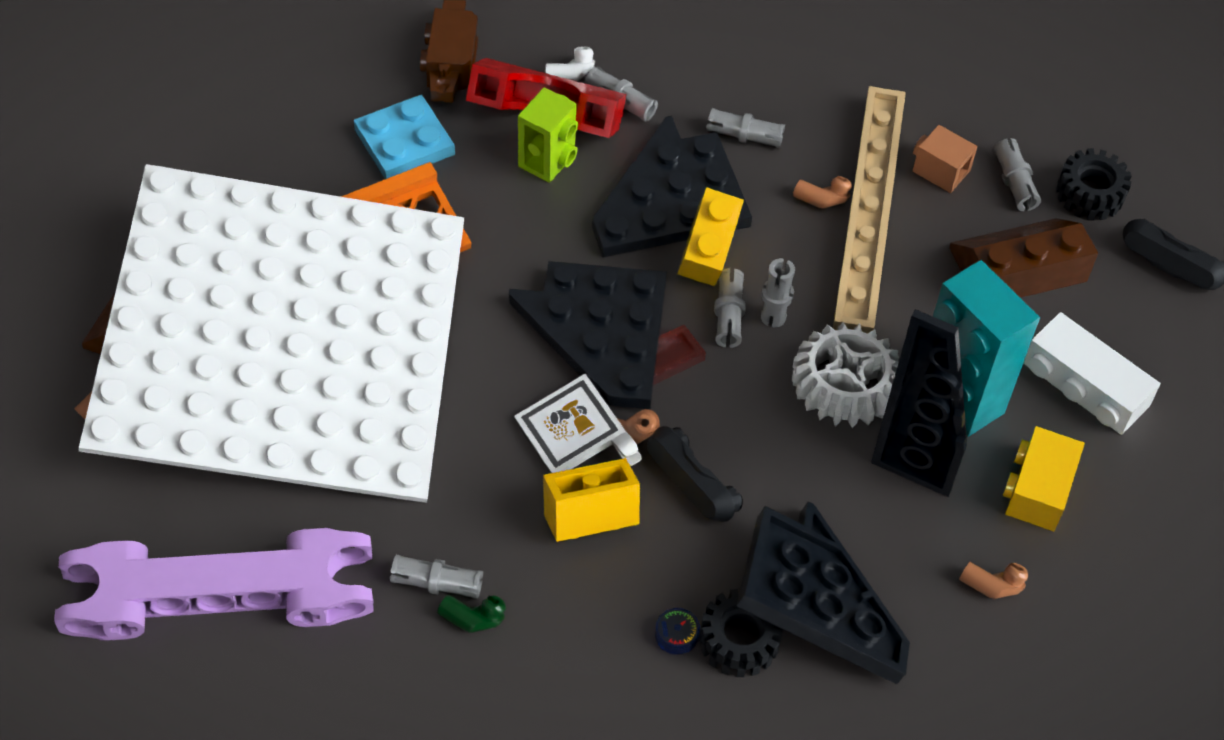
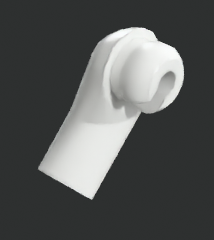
(576, 67)

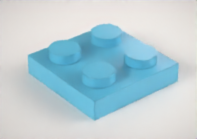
(404, 136)

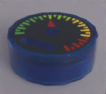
(677, 631)

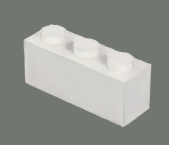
(1091, 373)

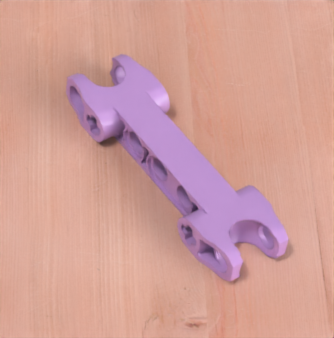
(144, 588)

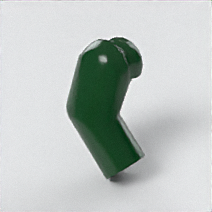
(476, 618)

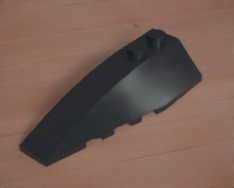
(925, 410)

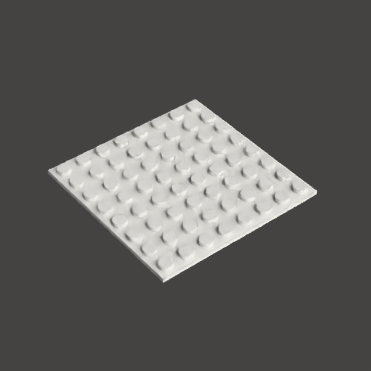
(277, 335)

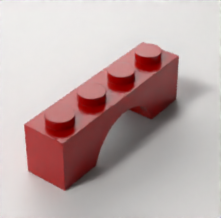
(514, 87)

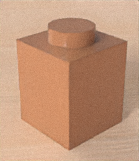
(943, 158)

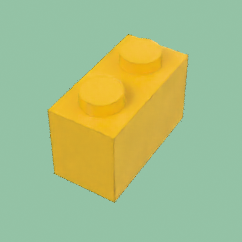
(710, 237)
(1044, 479)
(591, 499)

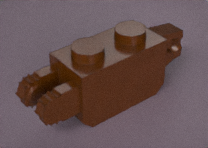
(450, 51)

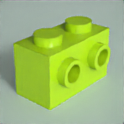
(547, 135)

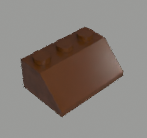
(1033, 255)

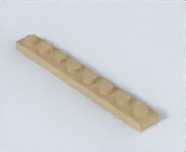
(869, 210)

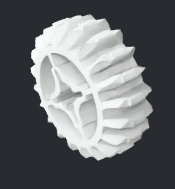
(841, 386)

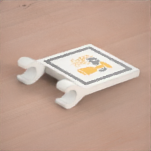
(574, 427)

